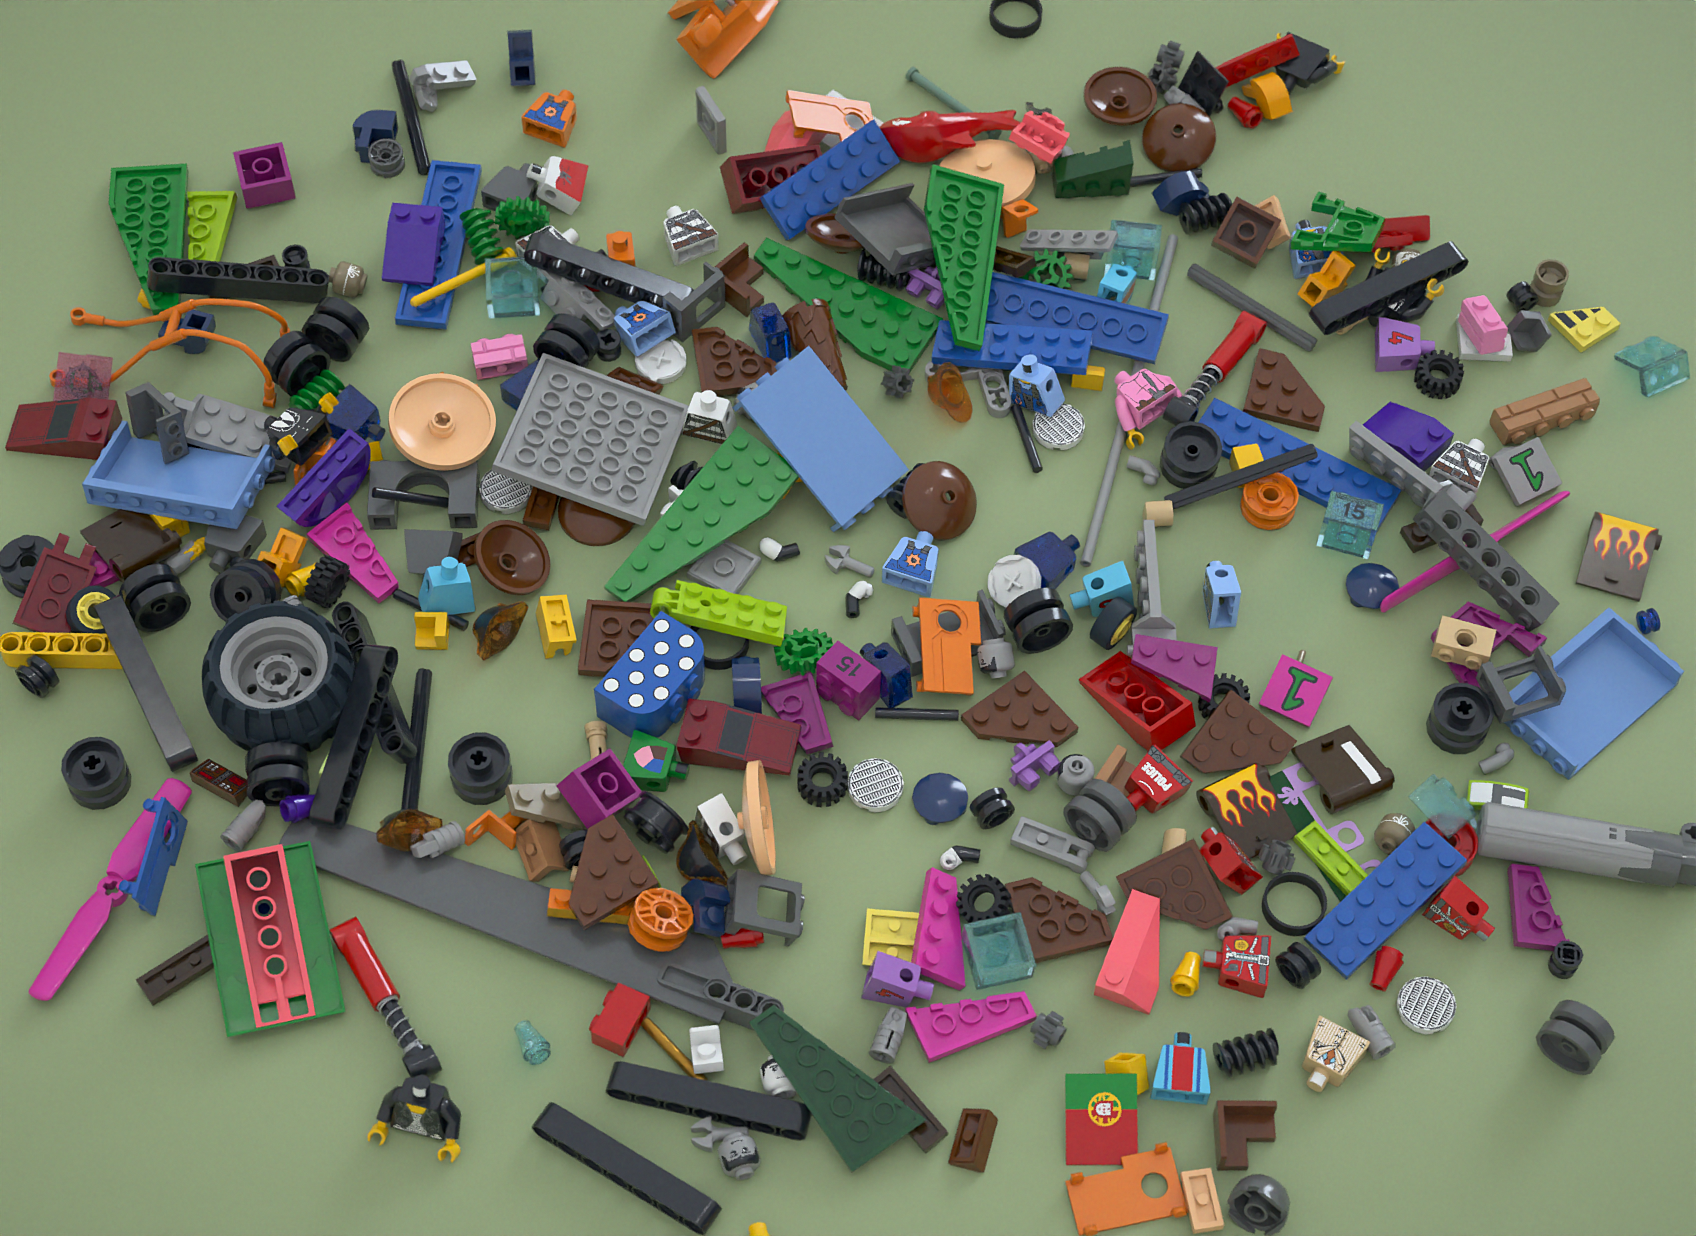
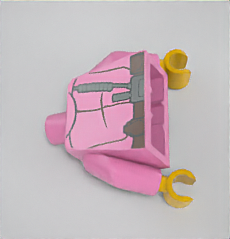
(1142, 400)

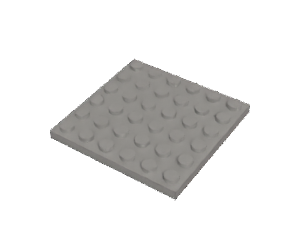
(591, 439)

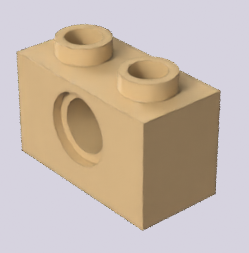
(1454, 632)

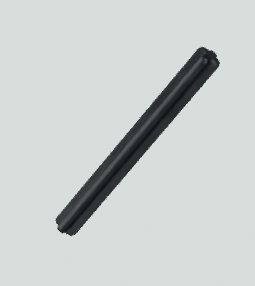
(411, 117)
(1242, 476)
(418, 730)

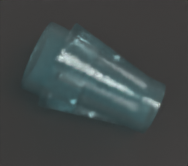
(532, 1044)

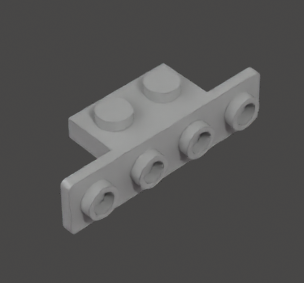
(1074, 241)
(576, 300)

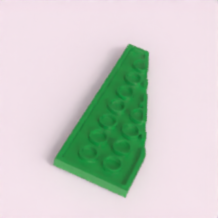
(151, 218)
(963, 232)
(867, 318)
(724, 498)

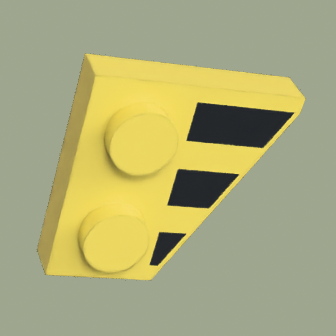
(1584, 326)

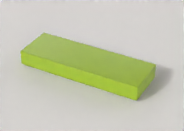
(1330, 857)

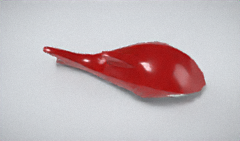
(936, 135)

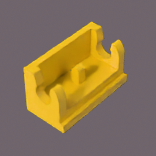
(555, 624)

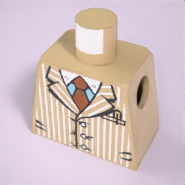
(1332, 1054)

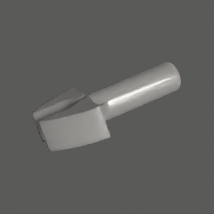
(845, 561)
(1101, 893)
(713, 1133)

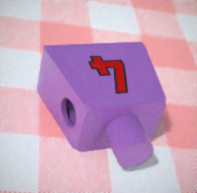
(1398, 345)
(894, 981)

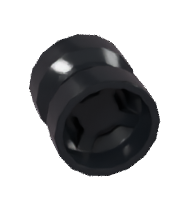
(295, 256)
(1565, 966)

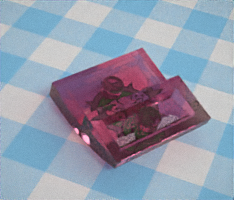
(82, 376)

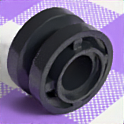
(37, 676)
(992, 808)
(572, 847)
(1298, 965)

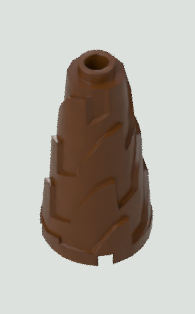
(815, 328)

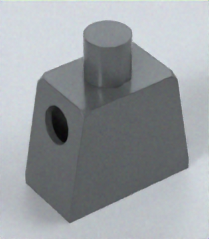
(509, 183)
(226, 543)
(429, 548)

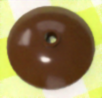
(1120, 96)
(1179, 150)
(831, 234)
(926, 500)
(591, 525)
(517, 548)

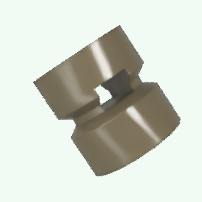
(1549, 282)

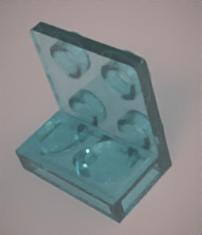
(1658, 364)
(1442, 807)

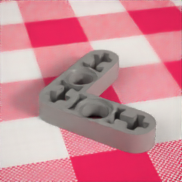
(989, 394)

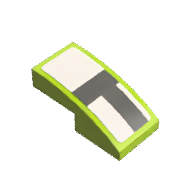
(1496, 792)

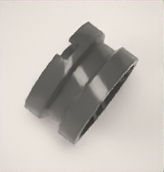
(386, 158)

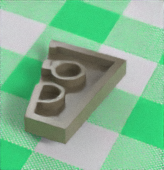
(542, 803)

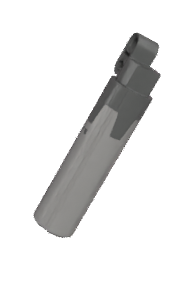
(1587, 845)

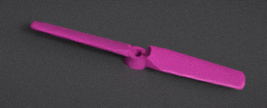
(1449, 565)
(96, 910)

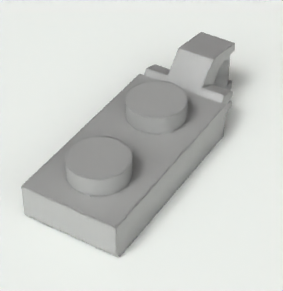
(443, 75)

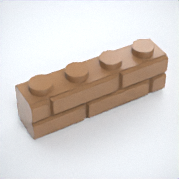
(1544, 411)

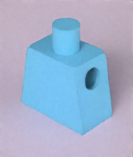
(447, 589)

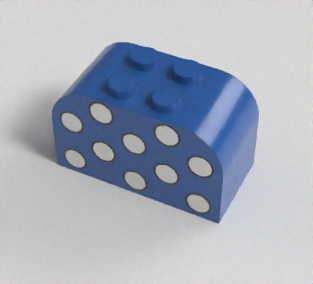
(653, 679)

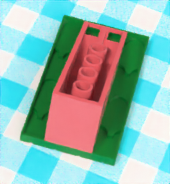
(275, 963)

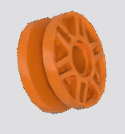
(1269, 501)
(660, 919)

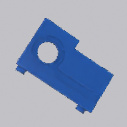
(157, 856)

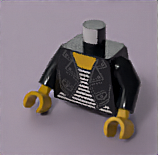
(423, 1110)

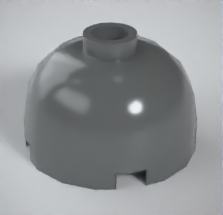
(1259, 1204)

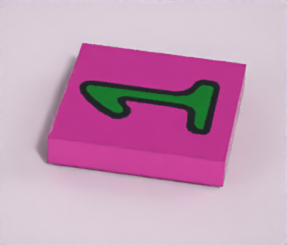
(1295, 690)

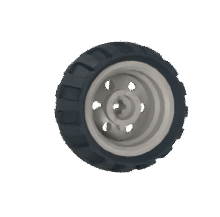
(261, 677)

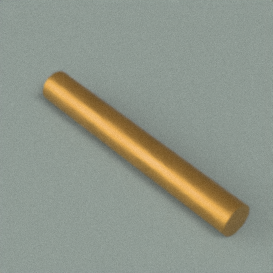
(670, 1048)

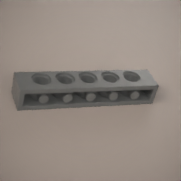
(1498, 566)

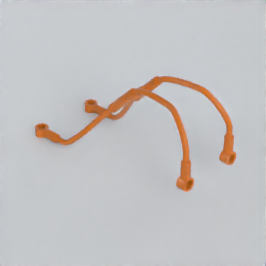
(173, 335)

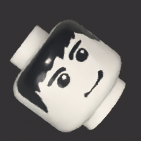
(775, 1081)

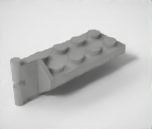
(224, 427)
(1401, 472)
(1152, 620)

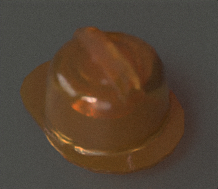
(949, 392)

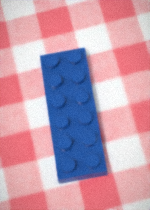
(829, 179)
(1005, 346)
(1385, 900)

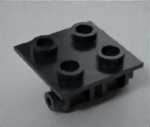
(1204, 84)

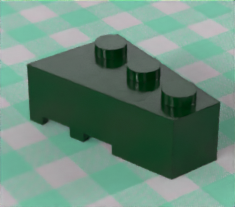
(1094, 174)

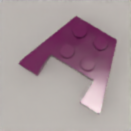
(1522, 639)

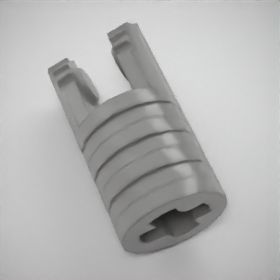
(244, 826)
(1372, 1029)

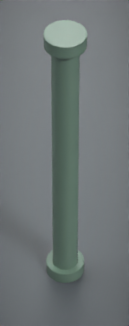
(914, 75)

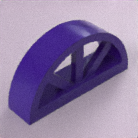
(329, 482)

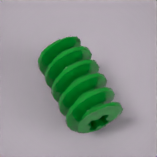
(480, 235)
(313, 392)

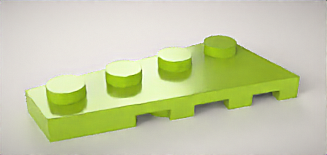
(209, 223)

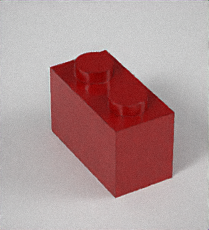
(619, 1019)

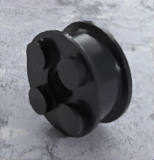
(17, 560)
(656, 822)

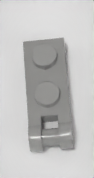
(1052, 844)

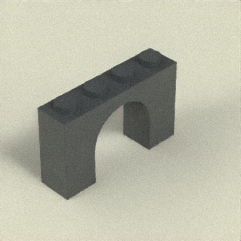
(460, 485)

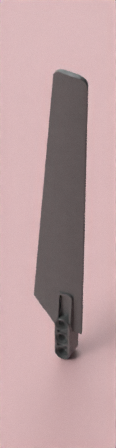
(518, 915)

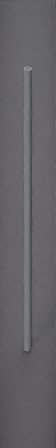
(1120, 434)

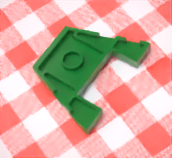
(1347, 230)

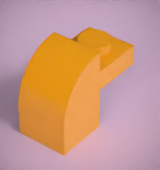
(1270, 95)
(1328, 281)
(284, 553)

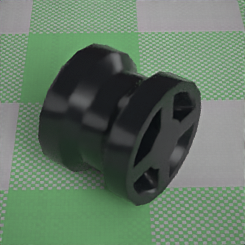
(1522, 296)
(613, 349)

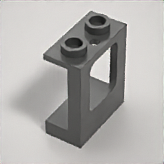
(684, 311)
(147, 416)
(1505, 709)
(742, 908)

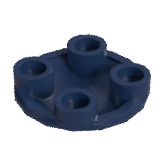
(1370, 584)
(940, 798)

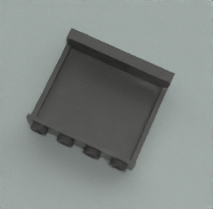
(889, 227)

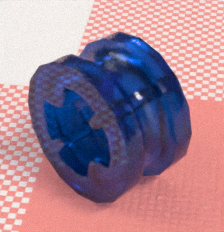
(1648, 621)

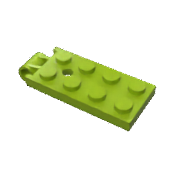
(722, 611)

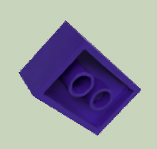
(413, 244)
(1411, 434)

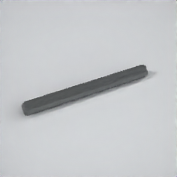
(1251, 306)

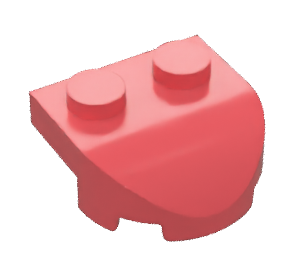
(1041, 135)

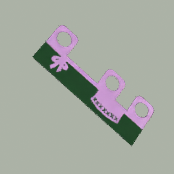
(1301, 813)

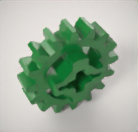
(521, 216)
(1051, 266)
(802, 650)

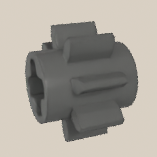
(1171, 54)
(1163, 76)
(897, 381)
(1276, 857)
(1048, 1029)

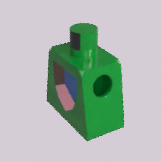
(653, 762)

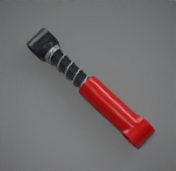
(1245, 332)
(383, 996)

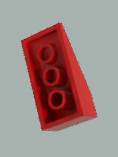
(1140, 702)

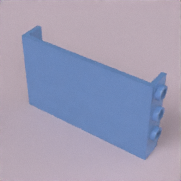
(823, 436)
(195, 488)
(1609, 684)

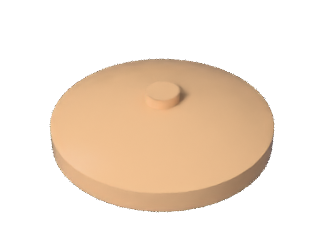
(997, 162)
(442, 421)
(757, 818)

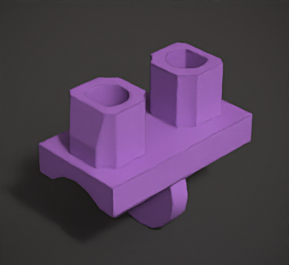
(921, 281)
(1029, 760)

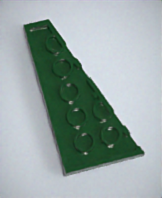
(843, 1100)

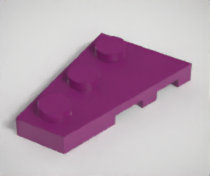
(1178, 661)
(799, 703)
(1531, 911)

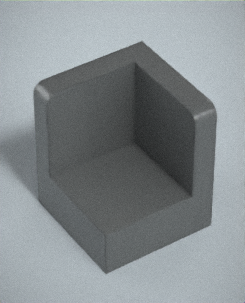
(1529, 330)

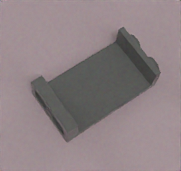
(908, 636)

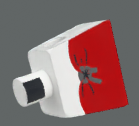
(560, 182)

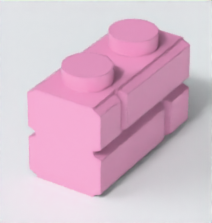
(1482, 324)
(499, 356)

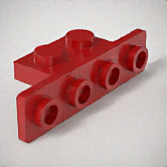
(1259, 59)
(1402, 232)

